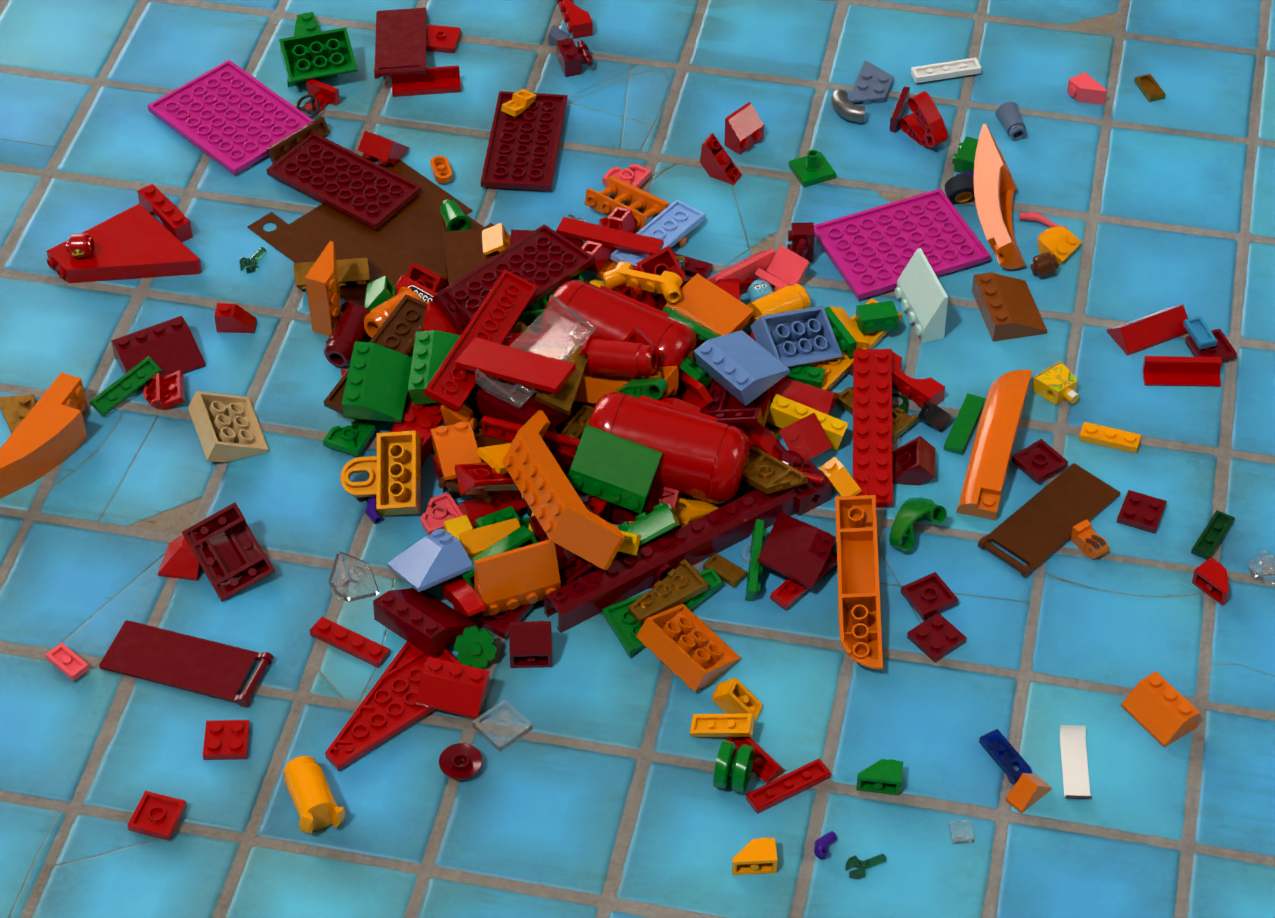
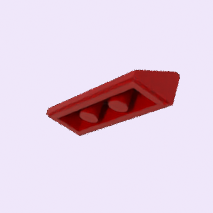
(763, 763)

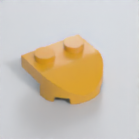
(1058, 242)

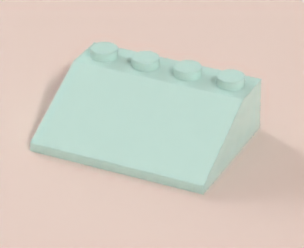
(923, 298)

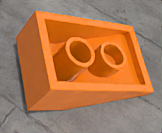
(454, 446)

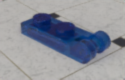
(1004, 755)

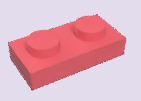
(67, 662)

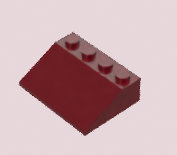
(166, 343)
(499, 409)
(420, 619)

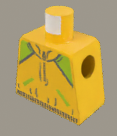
(1056, 384)

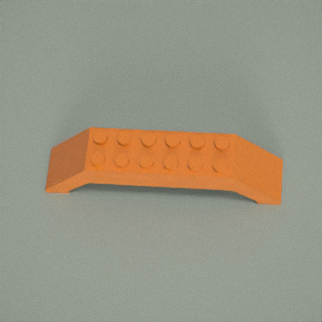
(555, 499)

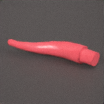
(1031, 216)

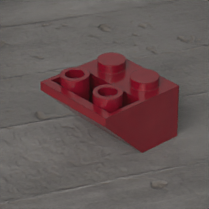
(530, 644)

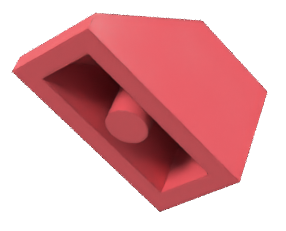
(1086, 89)

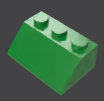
(653, 524)

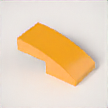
(520, 102)

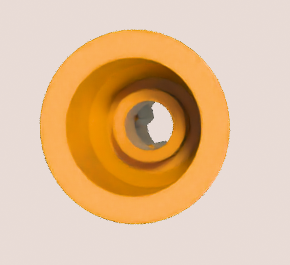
(690, 510)

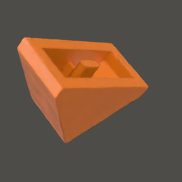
(1027, 791)

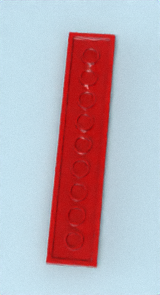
(491, 323)
(873, 424)

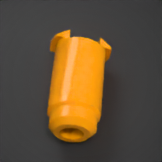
(782, 300)
(311, 795)

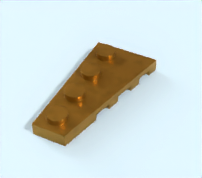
(900, 421)
(672, 591)

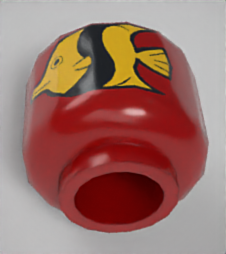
(80, 245)

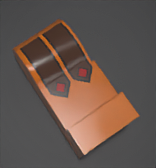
(1088, 540)

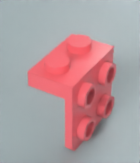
(785, 269)

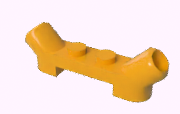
(625, 275)

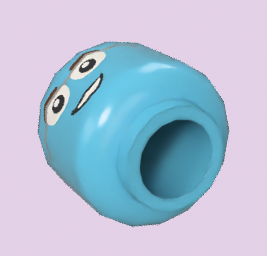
(758, 289)

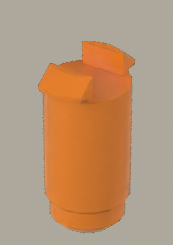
(379, 314)

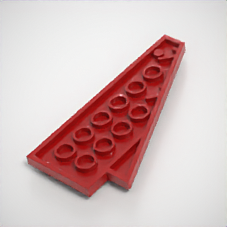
(386, 708)

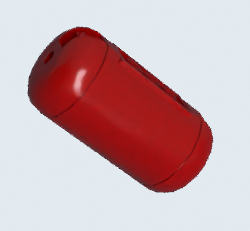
(618, 315)
(697, 451)

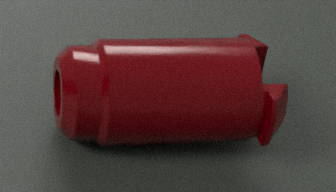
(345, 333)

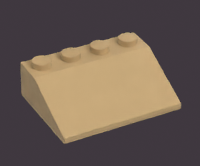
(226, 426)

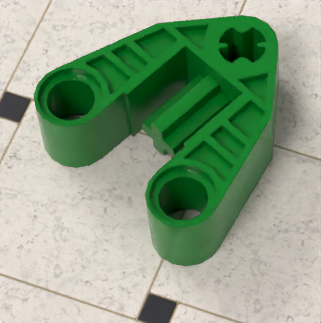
(645, 387)

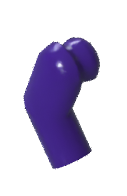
(371, 511)
(822, 843)

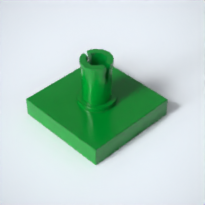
(812, 169)

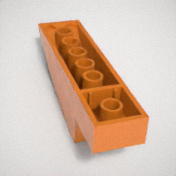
(45, 435)

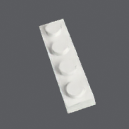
(945, 70)

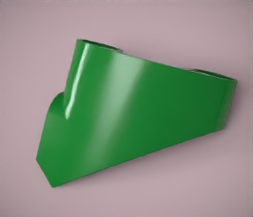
(913, 510)

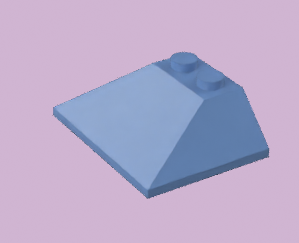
(431, 560)

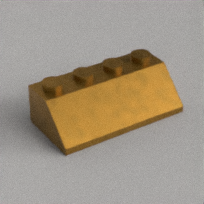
(348, 270)

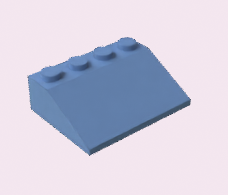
(797, 336)
(740, 365)

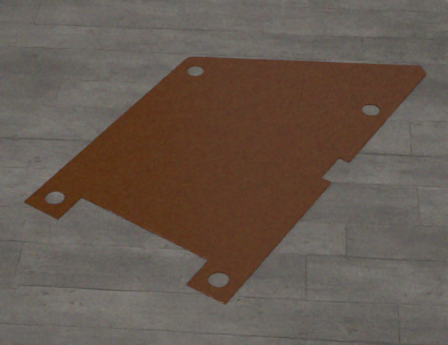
(404, 239)

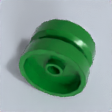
(733, 766)

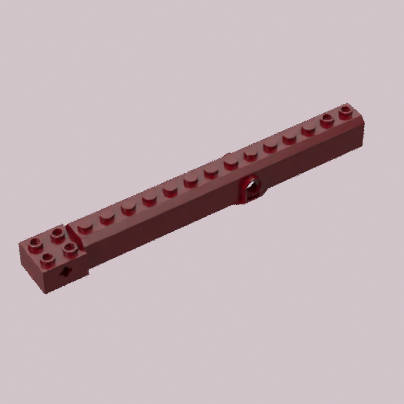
(692, 542)

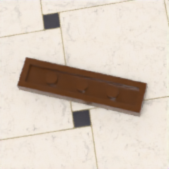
(281, 147)

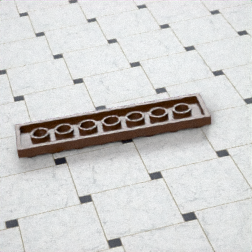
(395, 333)

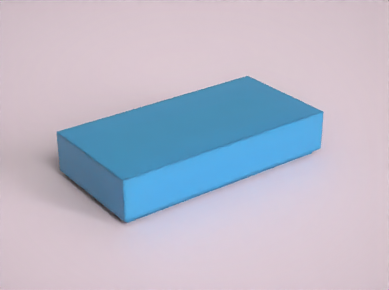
(1200, 332)

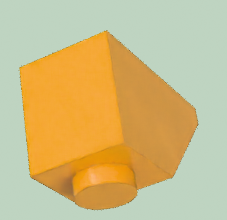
(840, 478)
(735, 698)
(756, 858)

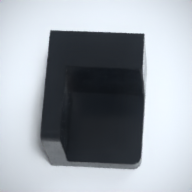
(934, 416)

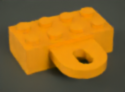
(392, 474)

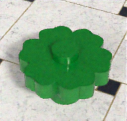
(475, 647)

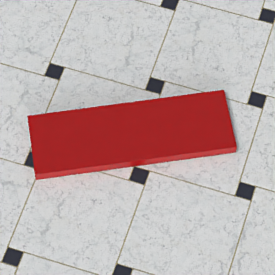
(516, 365)

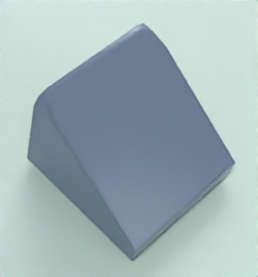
(556, 34)

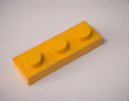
(1110, 437)
(722, 725)

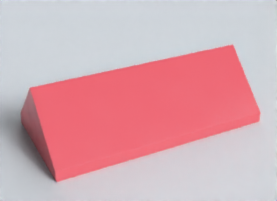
(746, 267)

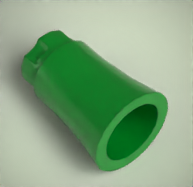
(454, 216)

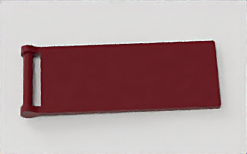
(400, 42)
(184, 662)

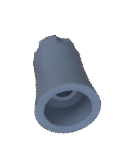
(1011, 120)

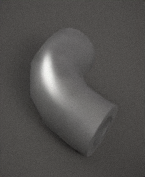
(845, 108)

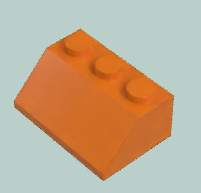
(1161, 709)

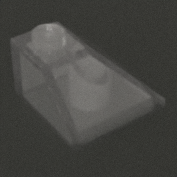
(352, 578)

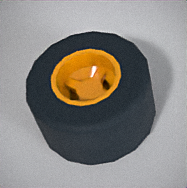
(960, 189)

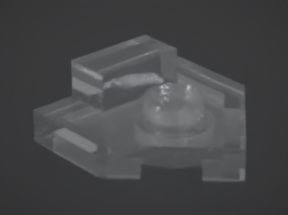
(1263, 568)

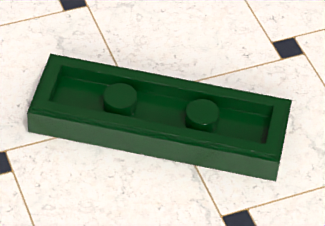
(1213, 535)

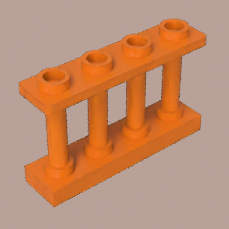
(625, 193)

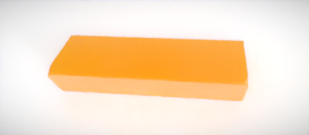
(851, 327)
(481, 538)

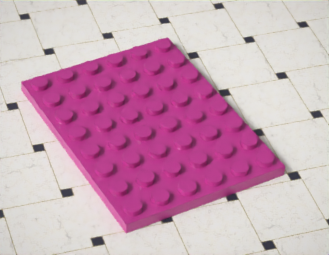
(229, 116)
(879, 242)

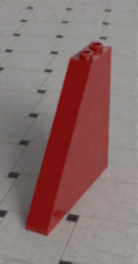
(126, 248)

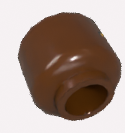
(1044, 265)

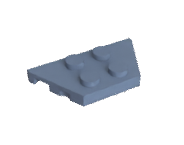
(871, 85)

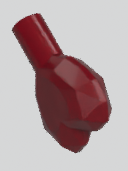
(787, 456)

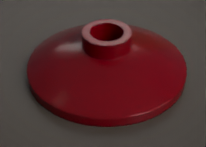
(463, 755)

